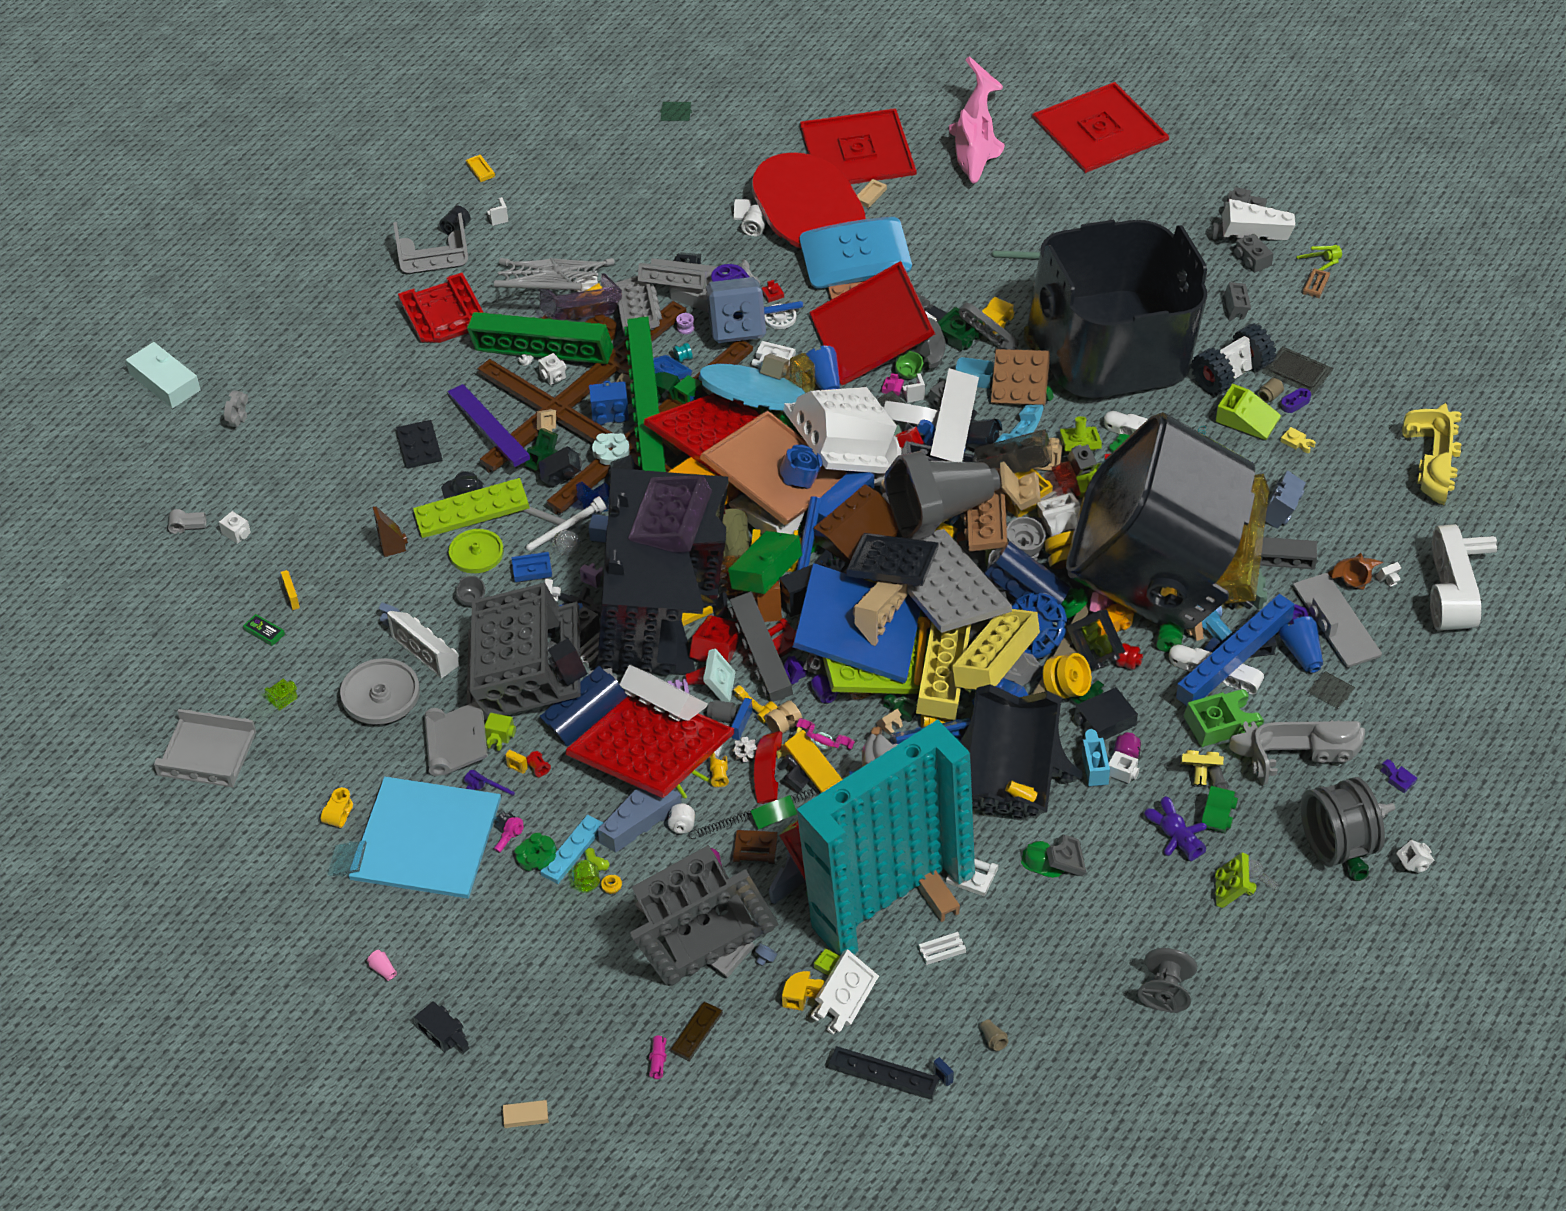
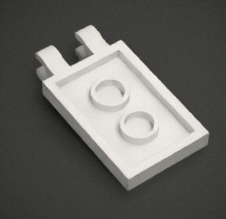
(844, 991)

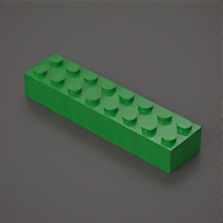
(540, 337)

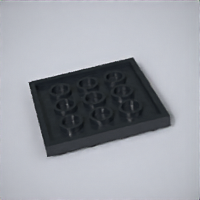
(892, 559)

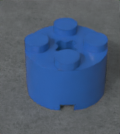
(800, 466)

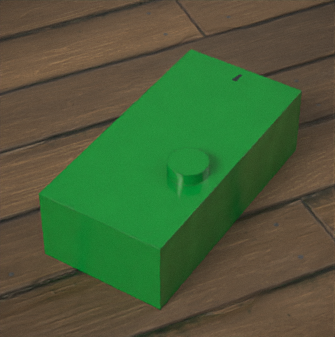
(765, 562)

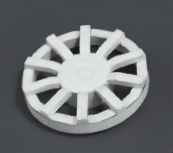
(781, 317)

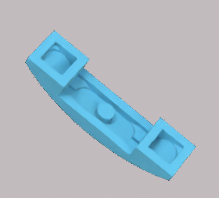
(1029, 418)

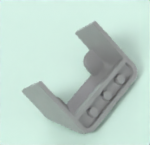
(432, 258)

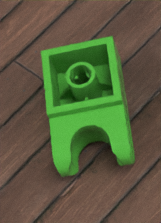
(1219, 717)

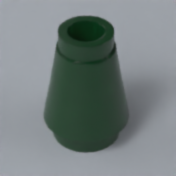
(1357, 868)

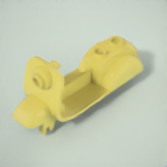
(1437, 467)

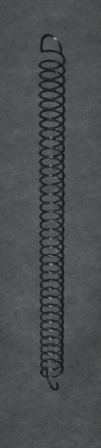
(744, 815)

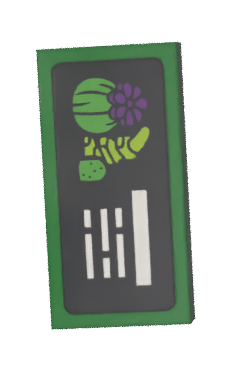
(263, 630)

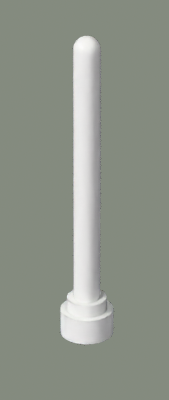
(596, 506)

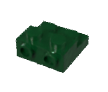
(957, 330)

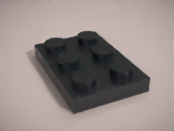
(419, 444)

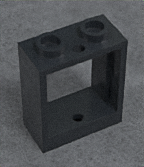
(1081, 645)

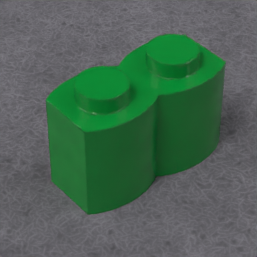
(1219, 808)

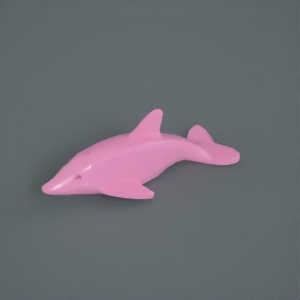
(974, 128)

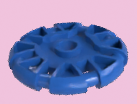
(1045, 620)

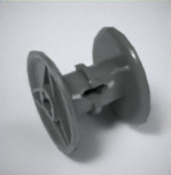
(1169, 968)

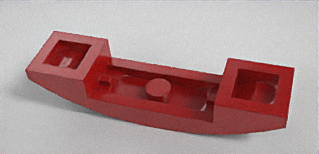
(764, 767)

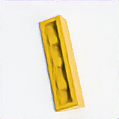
(812, 761)

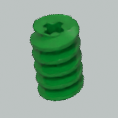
(1169, 635)

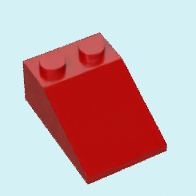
(713, 634)

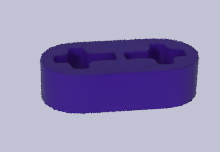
(1294, 398)

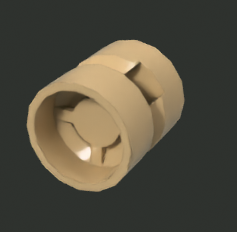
(783, 717)

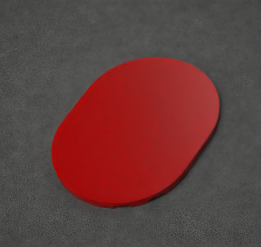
(803, 194)

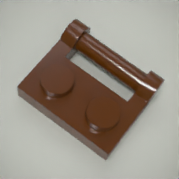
(755, 841)

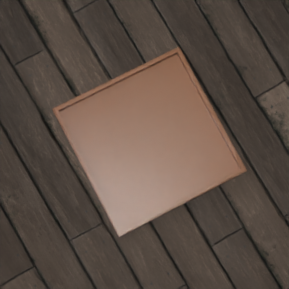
(753, 463)

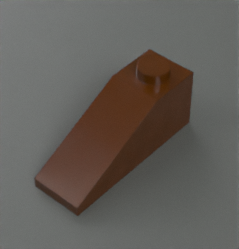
(389, 534)

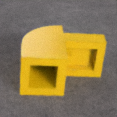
(798, 988)

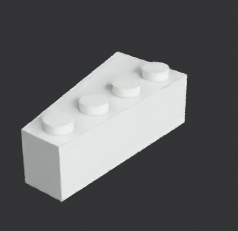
(1248, 219)

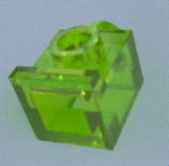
(281, 694)

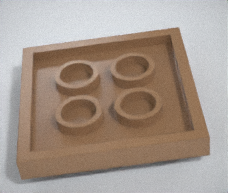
(1020, 377)

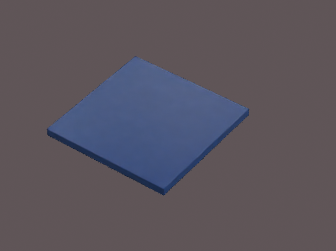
(830, 630)

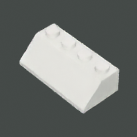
(422, 643)
(662, 694)

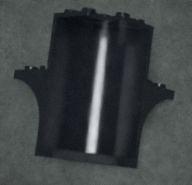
(1018, 743)

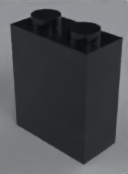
(1106, 714)

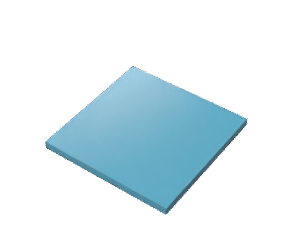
(427, 837)

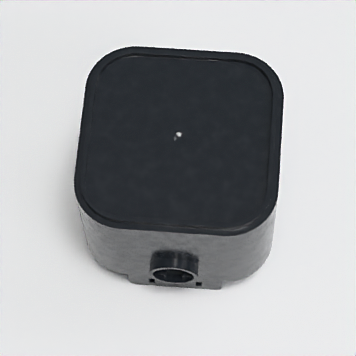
(1118, 306)
(1164, 517)

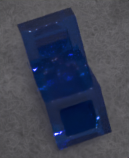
(586, 494)

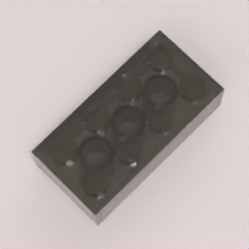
(1018, 453)

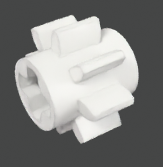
(745, 749)

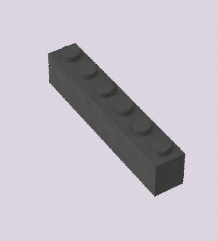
(761, 647)

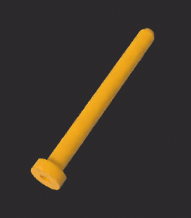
(923, 625)

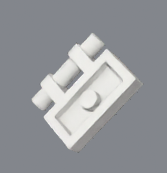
(778, 350)

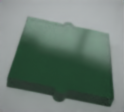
(676, 111)

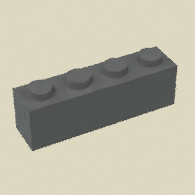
(1289, 553)

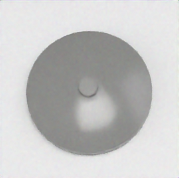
(380, 691)

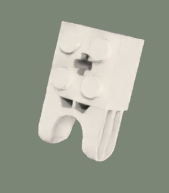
(1059, 513)

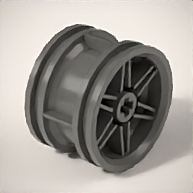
(1342, 821)

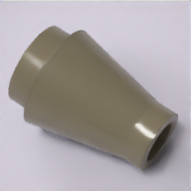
(995, 1037)

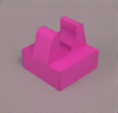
(893, 384)

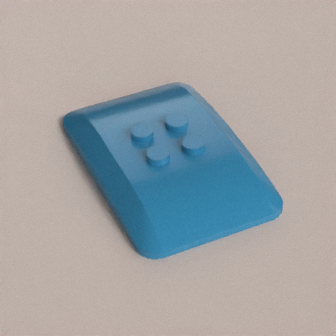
(853, 251)

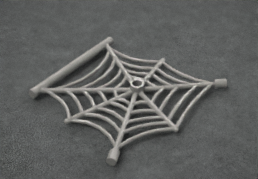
(548, 273)

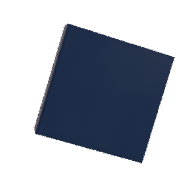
(943, 1071)

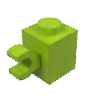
(499, 730)

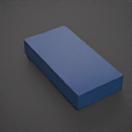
(742, 718)

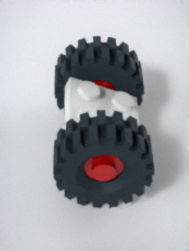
(1248, 351)

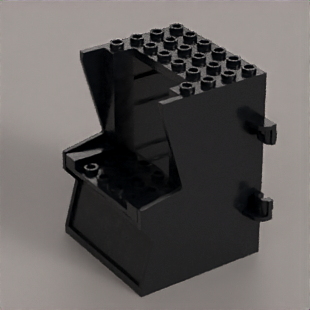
(652, 587)

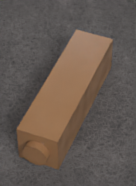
(938, 895)

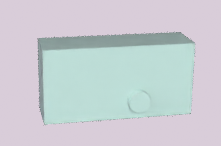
(163, 375)

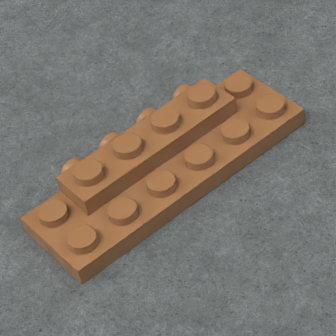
(987, 523)

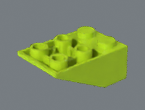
(1247, 412)

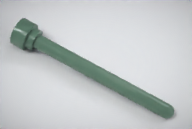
(1016, 254)

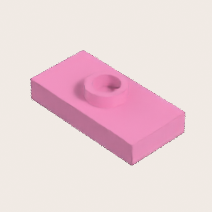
(1099, 602)

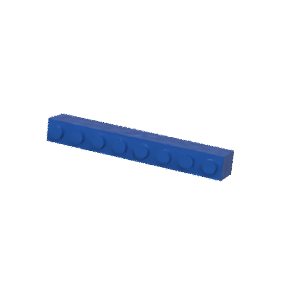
(1235, 650)

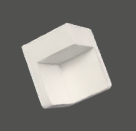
(499, 214)
(915, 391)

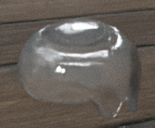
(565, 543)

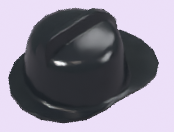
(462, 483)

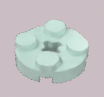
(611, 440)

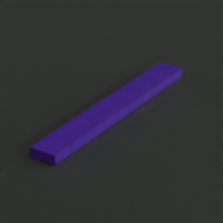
(489, 425)

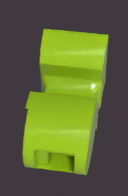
(1099, 643)

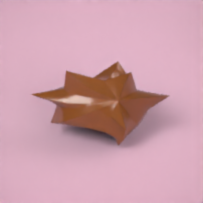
(1355, 571)

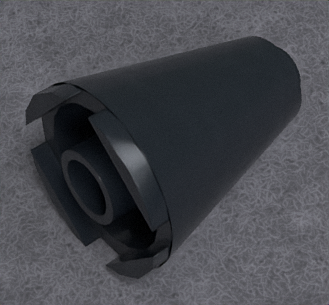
(983, 432)

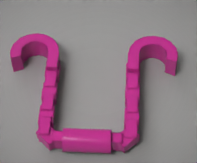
(841, 739)

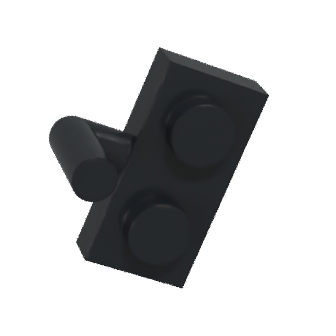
(797, 777)

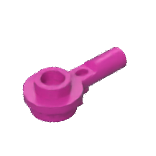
(512, 828)

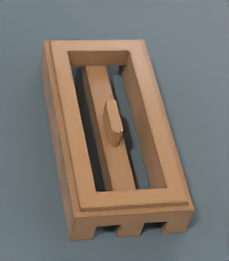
(1313, 291)

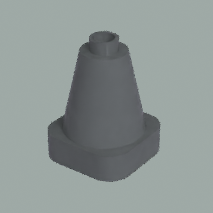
(934, 491)

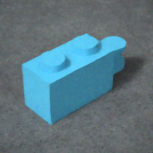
(1095, 759)

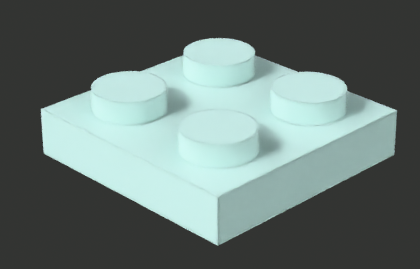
(719, 675)

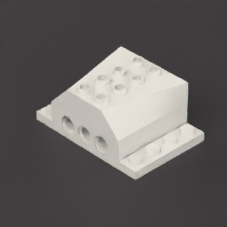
(844, 428)

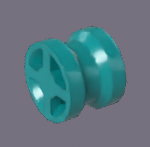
(682, 352)

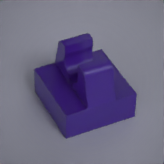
(794, 669)

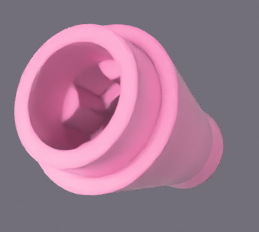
(381, 964)

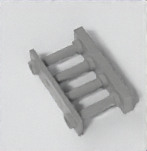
(675, 273)

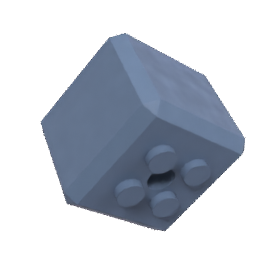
(732, 296)

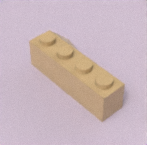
(878, 608)

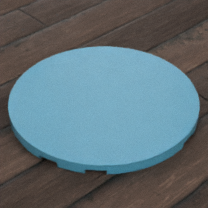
(749, 385)

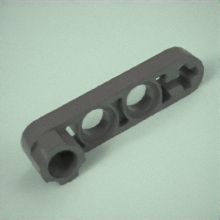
(1009, 341)

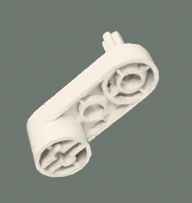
(1457, 598)

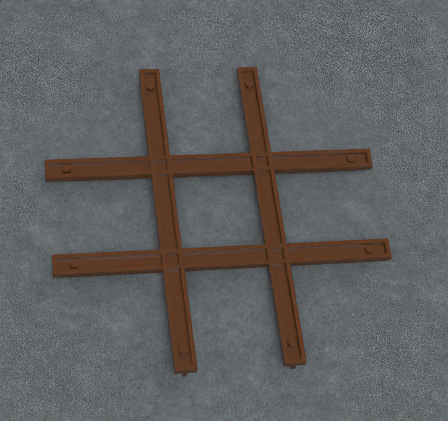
(576, 392)

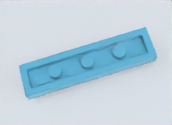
(572, 849)

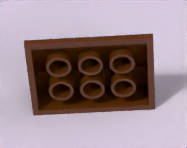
(859, 514)

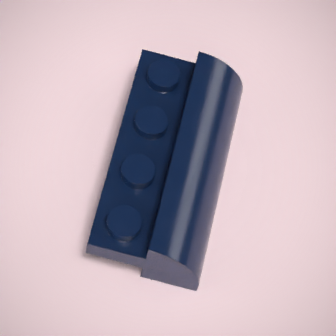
(1024, 575)
(575, 716)

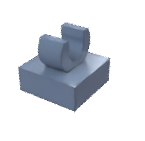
(385, 608)

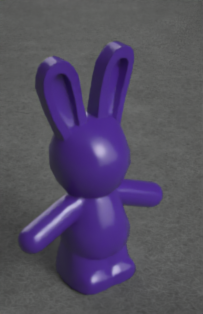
(1175, 827)

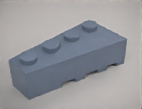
(634, 817)

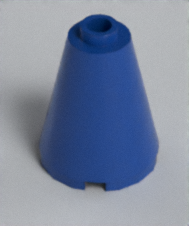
(825, 367)
(1303, 643)

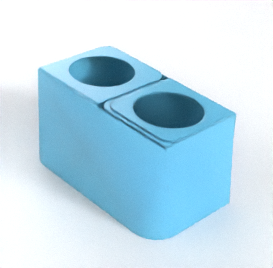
(977, 367)

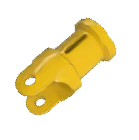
(718, 770)

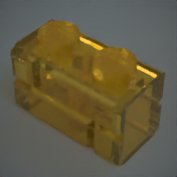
(802, 372)

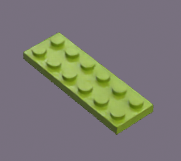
(471, 508)

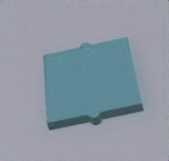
(347, 858)

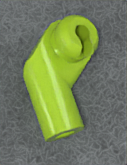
(600, 862)

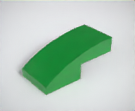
(774, 812)

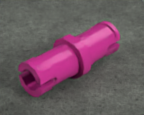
(657, 1057)

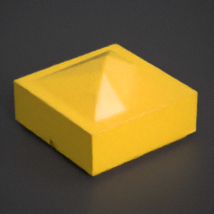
(516, 761)

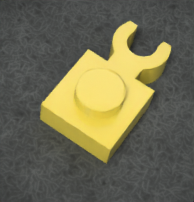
(1297, 439)

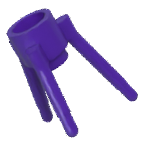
(477, 781)

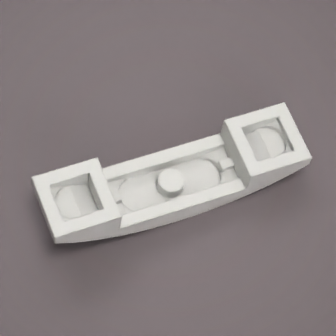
(910, 413)

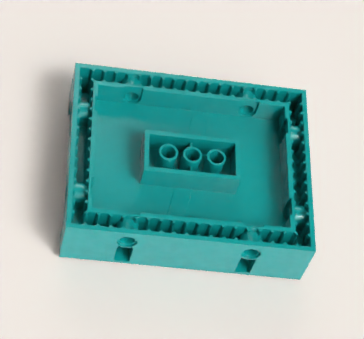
(888, 834)

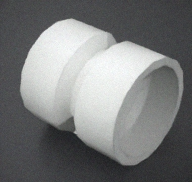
(754, 221)

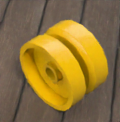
(1059, 548)
(1067, 675)

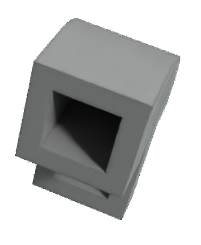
(1024, 669)

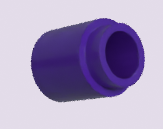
(822, 689)

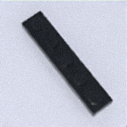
(884, 1072)

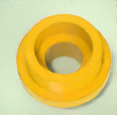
(611, 888)

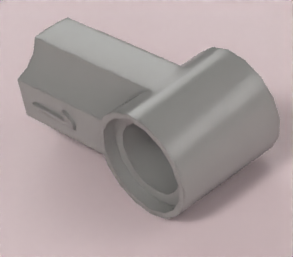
(180, 521)

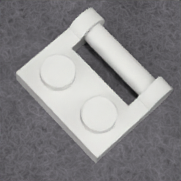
(979, 882)

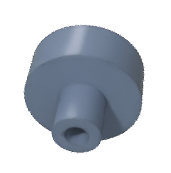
(765, 953)

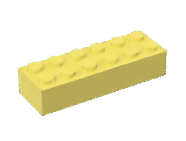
(996, 649)
(937, 691)

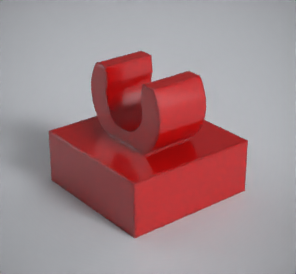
(772, 291)

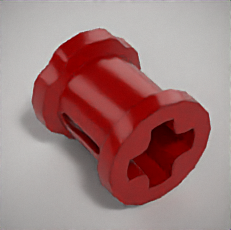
(538, 764)

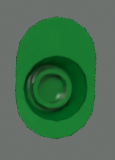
(1037, 861)

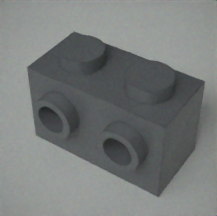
(1254, 253)

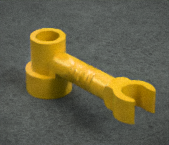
(741, 694)

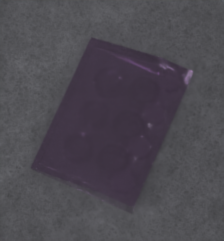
(671, 512)

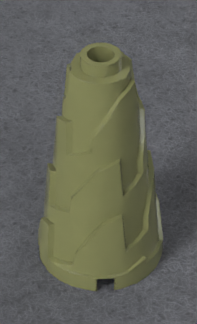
(736, 532)

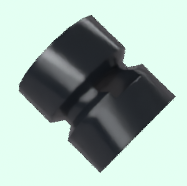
(450, 221)

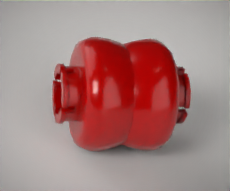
(1130, 658)

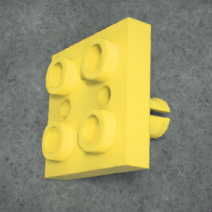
(1201, 763)

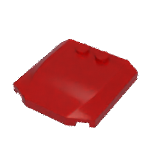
(441, 310)

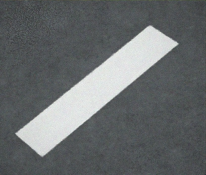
(954, 416)

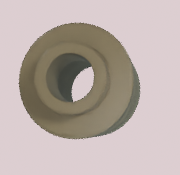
(1271, 390)

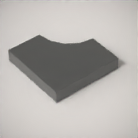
(1067, 855)

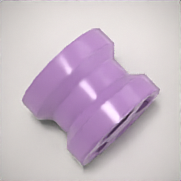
(685, 323)

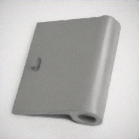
(454, 738)

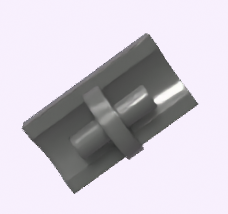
(815, 664)

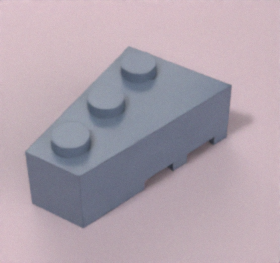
(1284, 499)

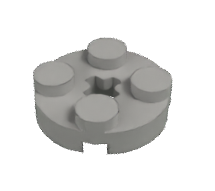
(235, 408)

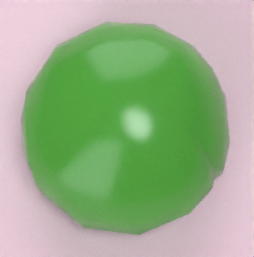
(909, 365)

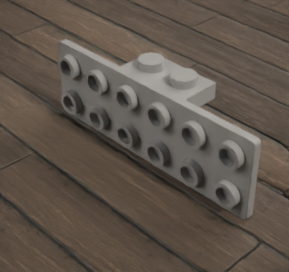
(1337, 620)

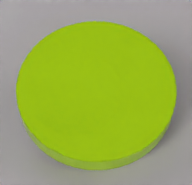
(476, 551)

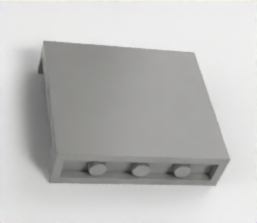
(207, 748)

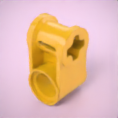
(337, 808)

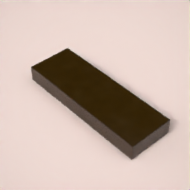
(696, 1031)

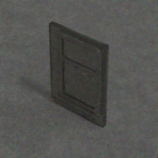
(1298, 370)

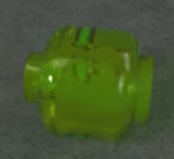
(586, 875)

